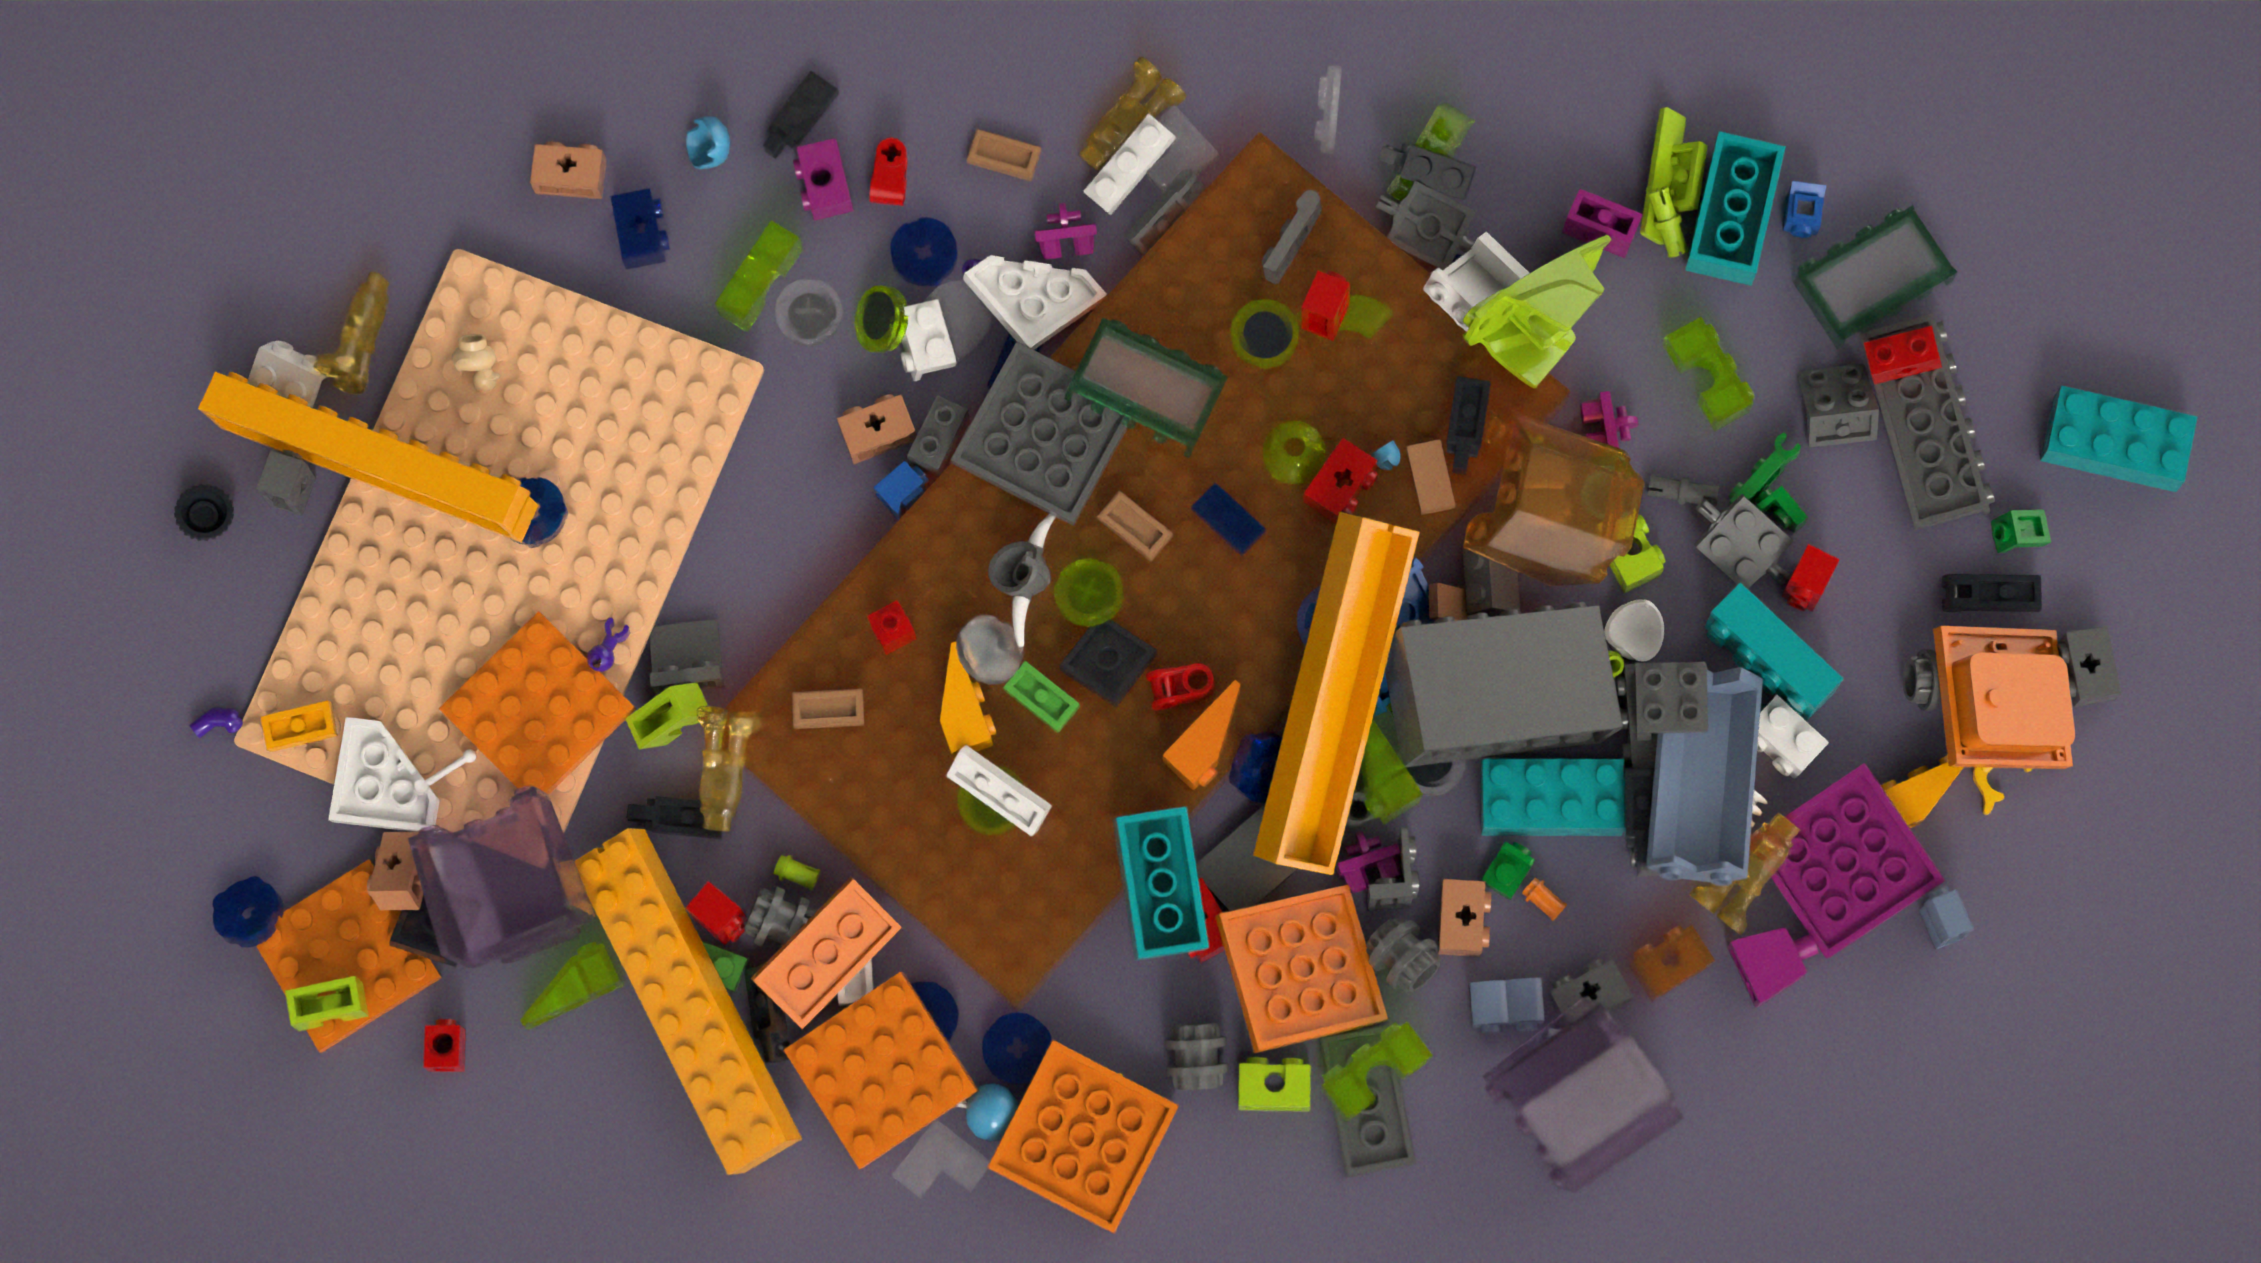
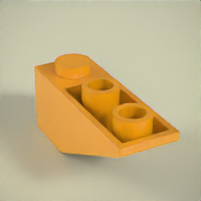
(961, 712)
(1921, 791)

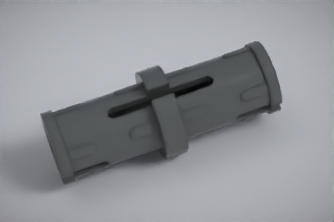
(1682, 490)

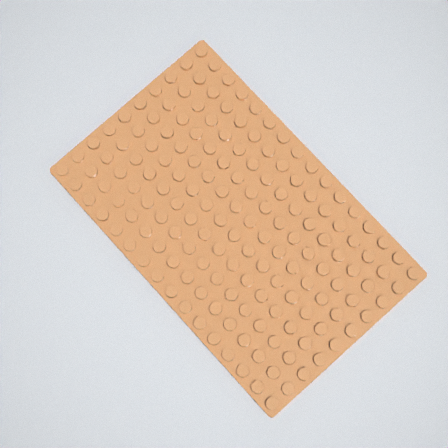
(419, 601)

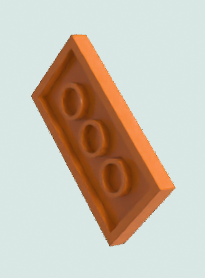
(826, 953)

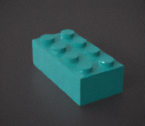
(1735, 208)
(2119, 438)
(1772, 652)
(1552, 797)
(1160, 883)

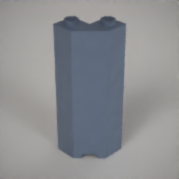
(1708, 787)

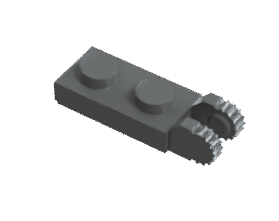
(1165, 211)
(1292, 235)

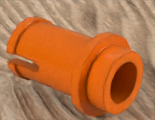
(1544, 898)

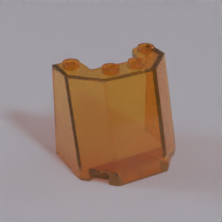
(1559, 505)

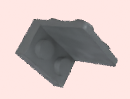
(1839, 405)
(686, 655)
(1671, 698)
(1386, 892)

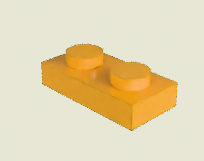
(299, 726)

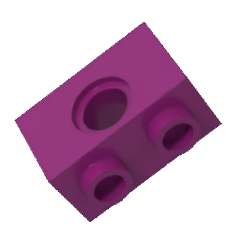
(818, 160)
(1596, 217)

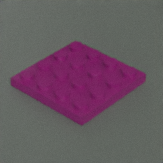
(1852, 862)

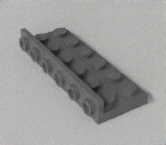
(1932, 436)

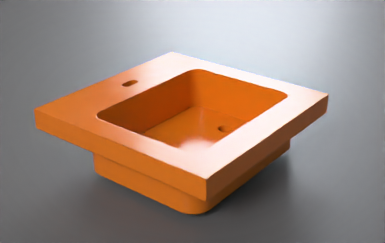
(2006, 702)

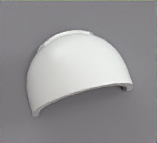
(1635, 630)

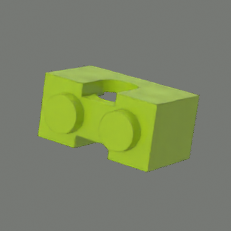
(1641, 568)
(660, 724)
(310, 1010)
(1254, 1094)

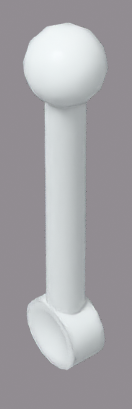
(421, 785)

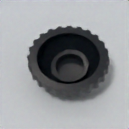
(203, 512)

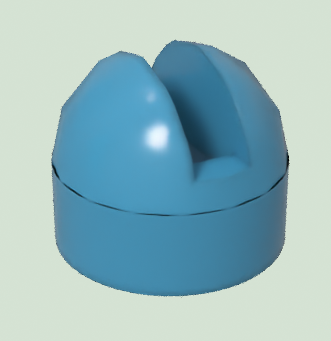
(1387, 455)

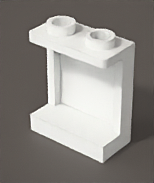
(1473, 278)

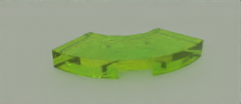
(1363, 316)

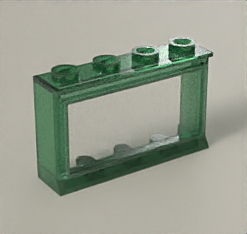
(1873, 275)
(1147, 384)

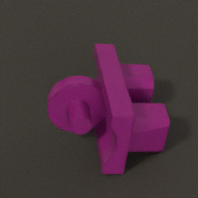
(1050, 238)
(1602, 411)
(1354, 869)

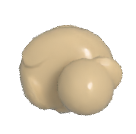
(476, 356)

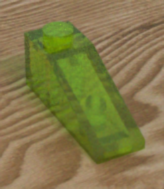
(1441, 134)
(1386, 780)
(578, 982)

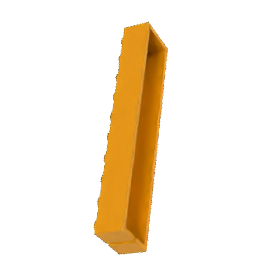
(369, 455)
(1336, 694)
(686, 1001)

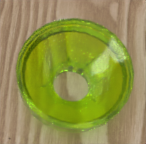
(1294, 468)

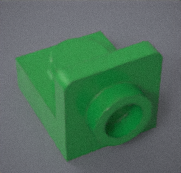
(1786, 509)
(2020, 529)
(1509, 869)

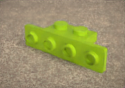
(1675, 166)

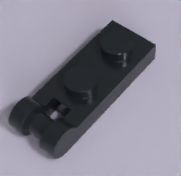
(1992, 593)

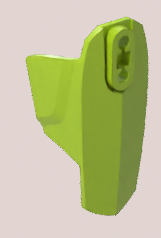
(1533, 318)

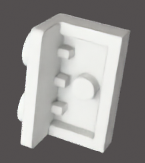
(926, 340)
(286, 371)
(1788, 738)

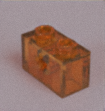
(1660, 979)

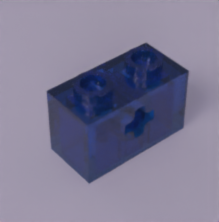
(629, 212)

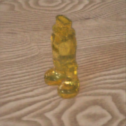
(1128, 113)
(362, 325)
(722, 766)
(1766, 855)

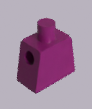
(1770, 962)

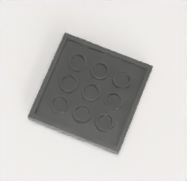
(1036, 439)

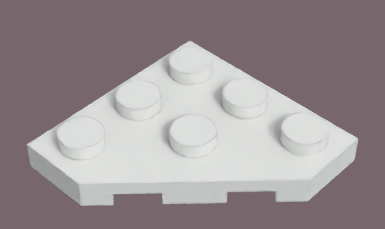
(1033, 297)
(378, 782)

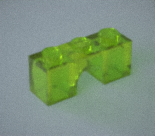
(746, 291)
(1698, 347)
(1398, 1049)

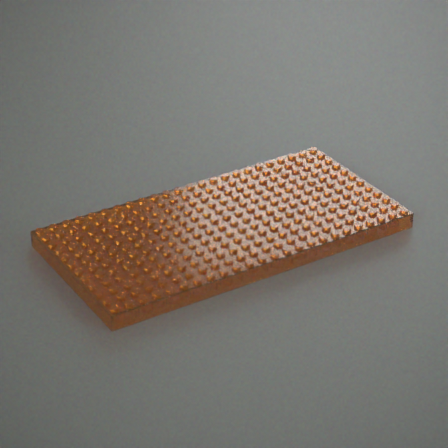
(881, 789)

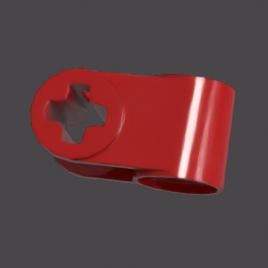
(889, 178)
(1177, 685)

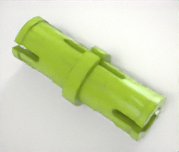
(1668, 221)

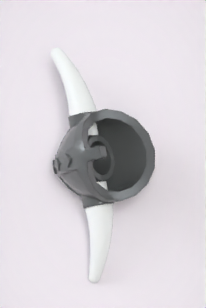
(1021, 573)

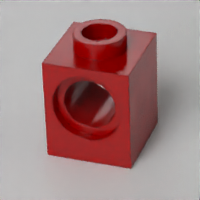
(891, 627)
(454, 1059)

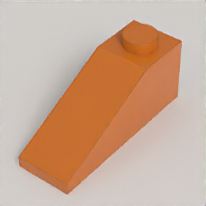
(1200, 746)

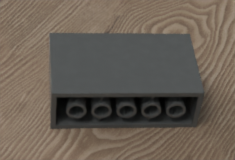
(1501, 684)

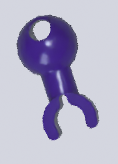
(603, 653)

